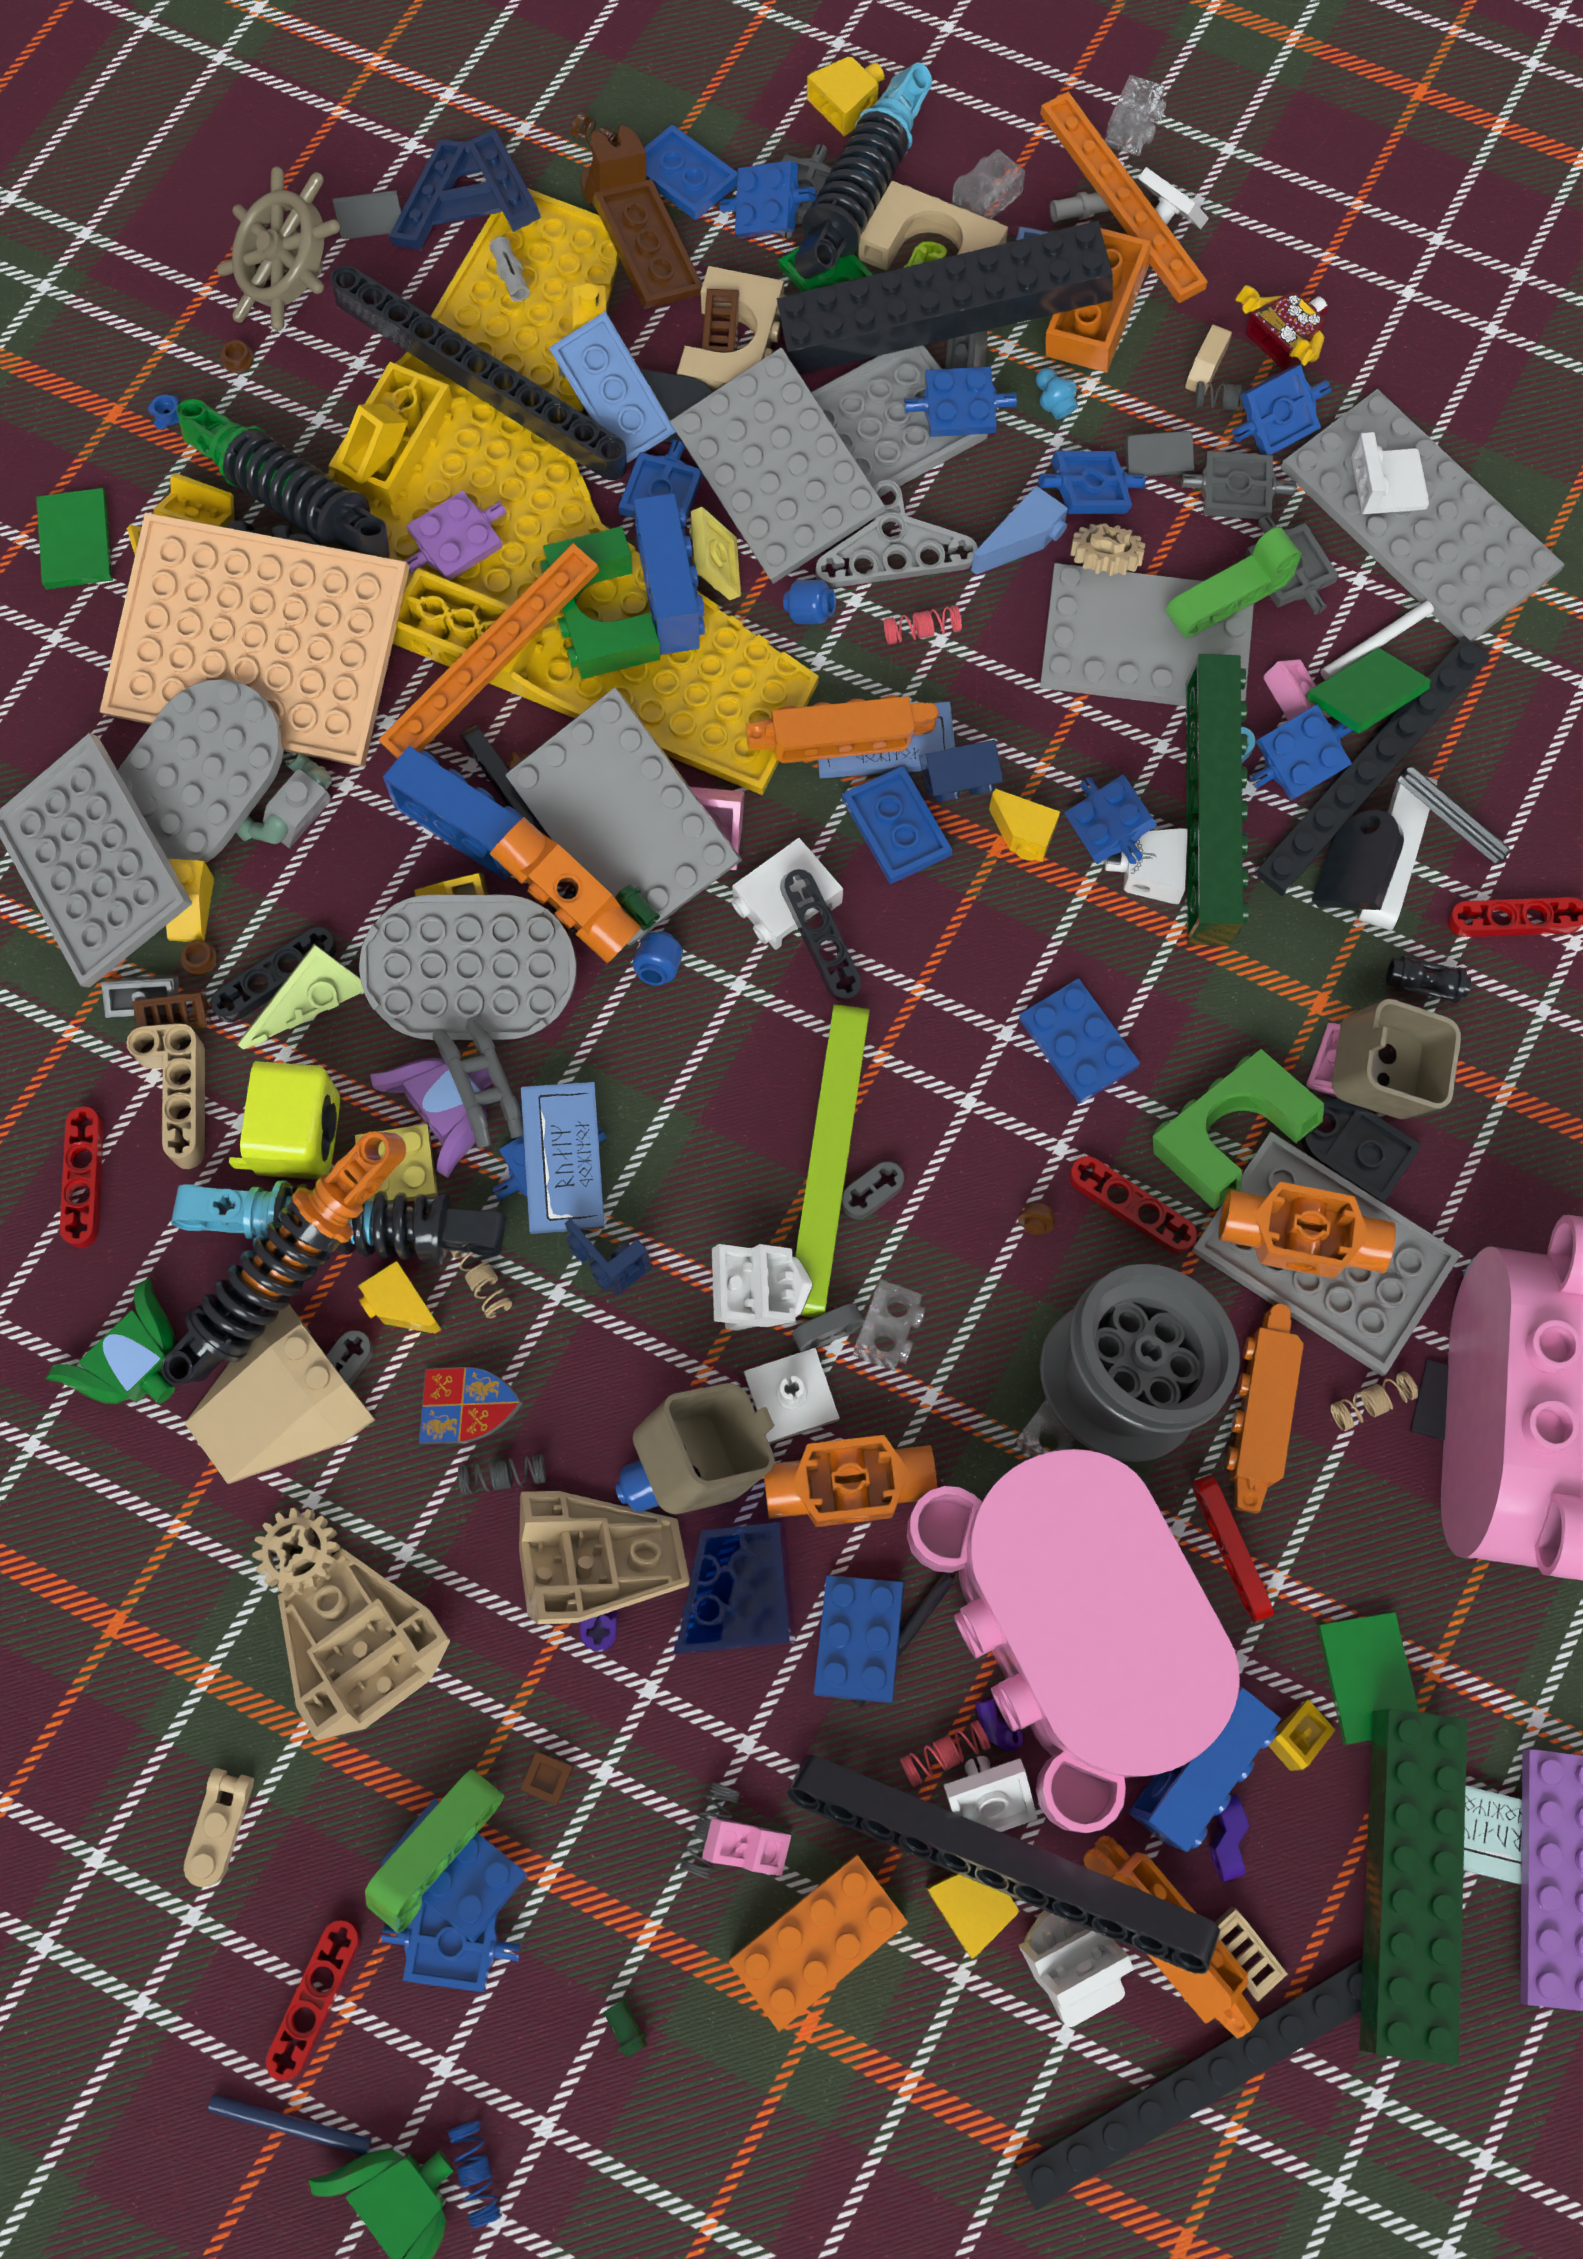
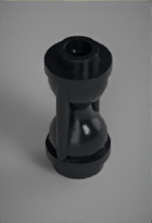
(1411, 976)

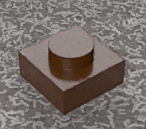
(547, 1778)

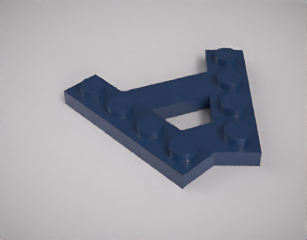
(437, 203)

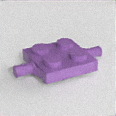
(454, 536)

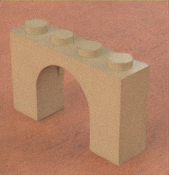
(910, 212)
(756, 310)

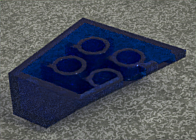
(738, 1592)

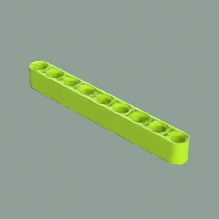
(830, 1151)

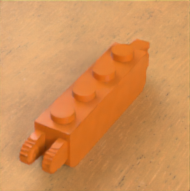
(842, 728)
(1265, 1410)
(1209, 1994)

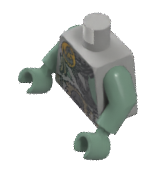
(293, 805)

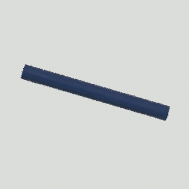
(289, 2125)

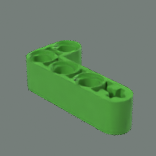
(1236, 587)
(400, 1883)

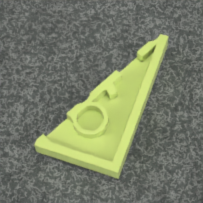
(312, 987)

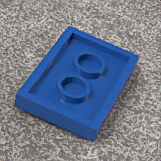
(687, 172)
(896, 824)
(1079, 1041)
(859, 1639)
(472, 1885)

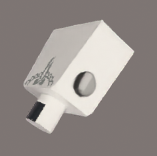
(1161, 869)

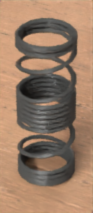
(1230, 396)
(502, 1475)
(702, 1827)

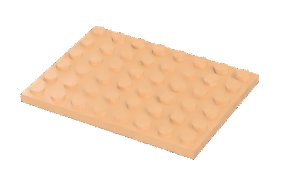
(263, 611)

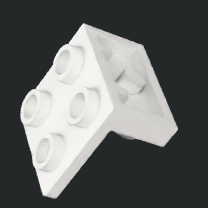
(1388, 478)

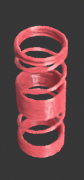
(922, 623)
(945, 1753)

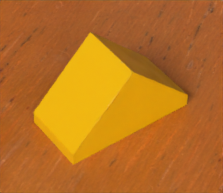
(1301, 1736)

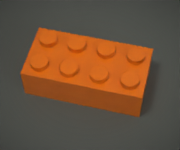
(1093, 332)
(817, 1942)

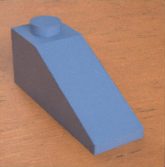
(1023, 532)

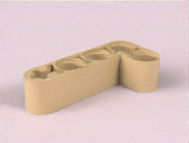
(176, 1097)

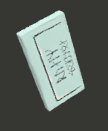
(1493, 1835)

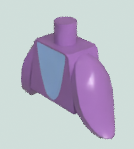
(436, 1099)

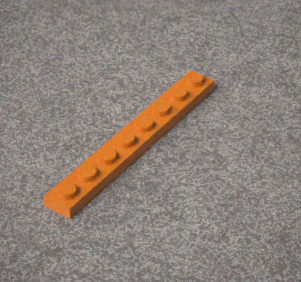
(1123, 196)
(491, 652)

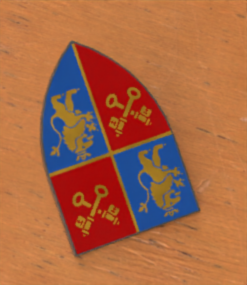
(464, 1405)

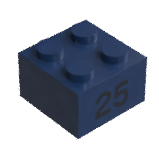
(961, 768)

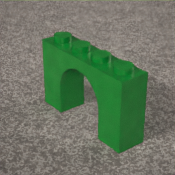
(595, 644)

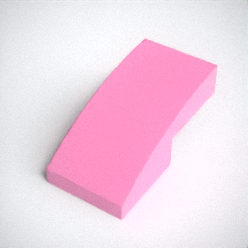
(746, 1846)

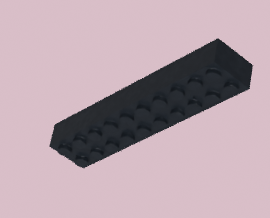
(946, 298)

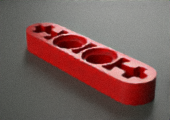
(1517, 914)
(76, 1177)
(1135, 1200)
(1232, 1549)
(316, 2000)

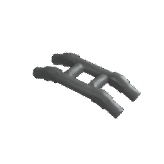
(474, 1101)

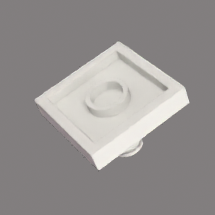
(1172, 200)
(793, 1393)
(994, 1796)

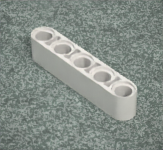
(1412, 817)

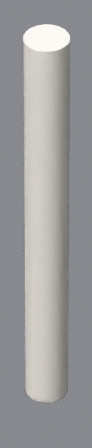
(1378, 639)

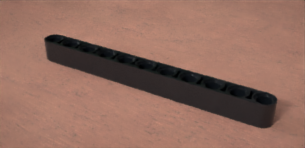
(463, 360)
(1006, 1864)

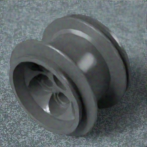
(1159, 1340)

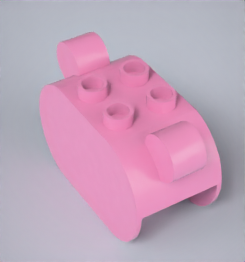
(1518, 1408)
(1089, 1623)

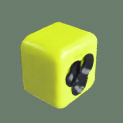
(289, 1121)

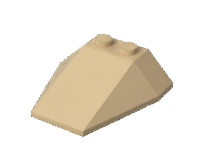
(276, 1404)
(594, 1556)
(356, 1647)

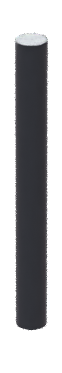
(921, 1614)

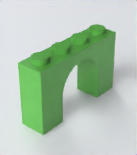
(1253, 1086)

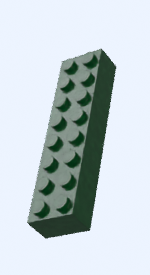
(1215, 800)
(1414, 1887)

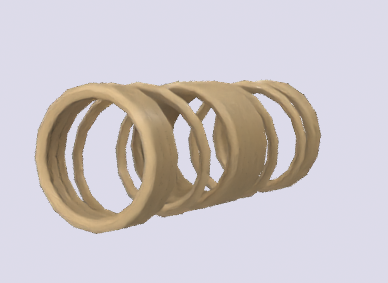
(476, 1276)
(1374, 1399)

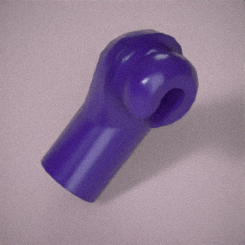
(997, 1729)

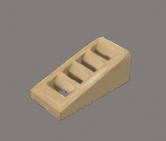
(1226, 1923)

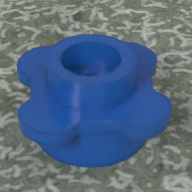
(162, 405)

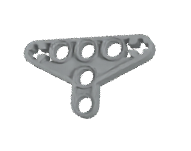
(877, 547)

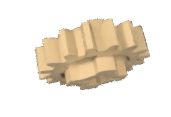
(1107, 549)
(292, 1566)

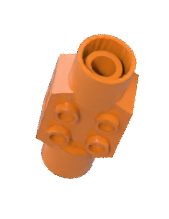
(546, 864)
(1307, 1230)
(849, 1481)

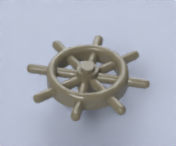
(278, 248)

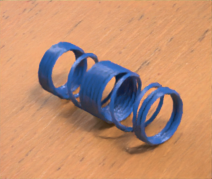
(475, 2173)

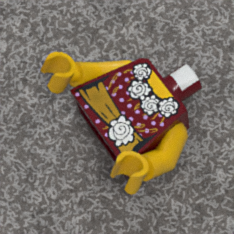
(1285, 326)

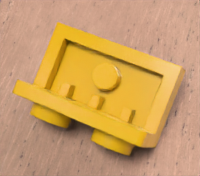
(197, 502)

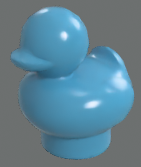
(1057, 393)

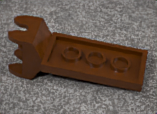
(638, 221)

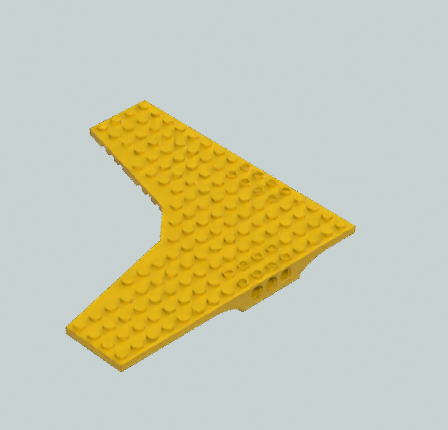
(456, 442)

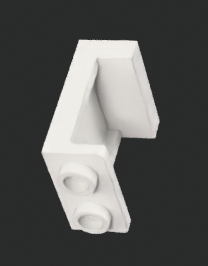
(760, 894)

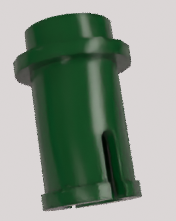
(637, 907)
(625, 2029)

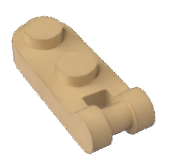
(217, 1828)

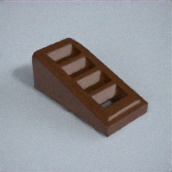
(721, 296)
(199, 1002)

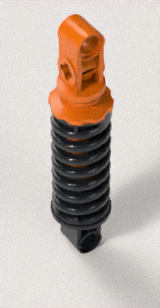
(282, 1262)

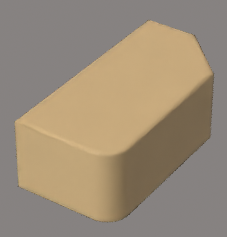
(1209, 357)

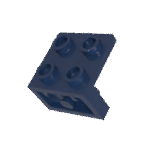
(624, 1269)

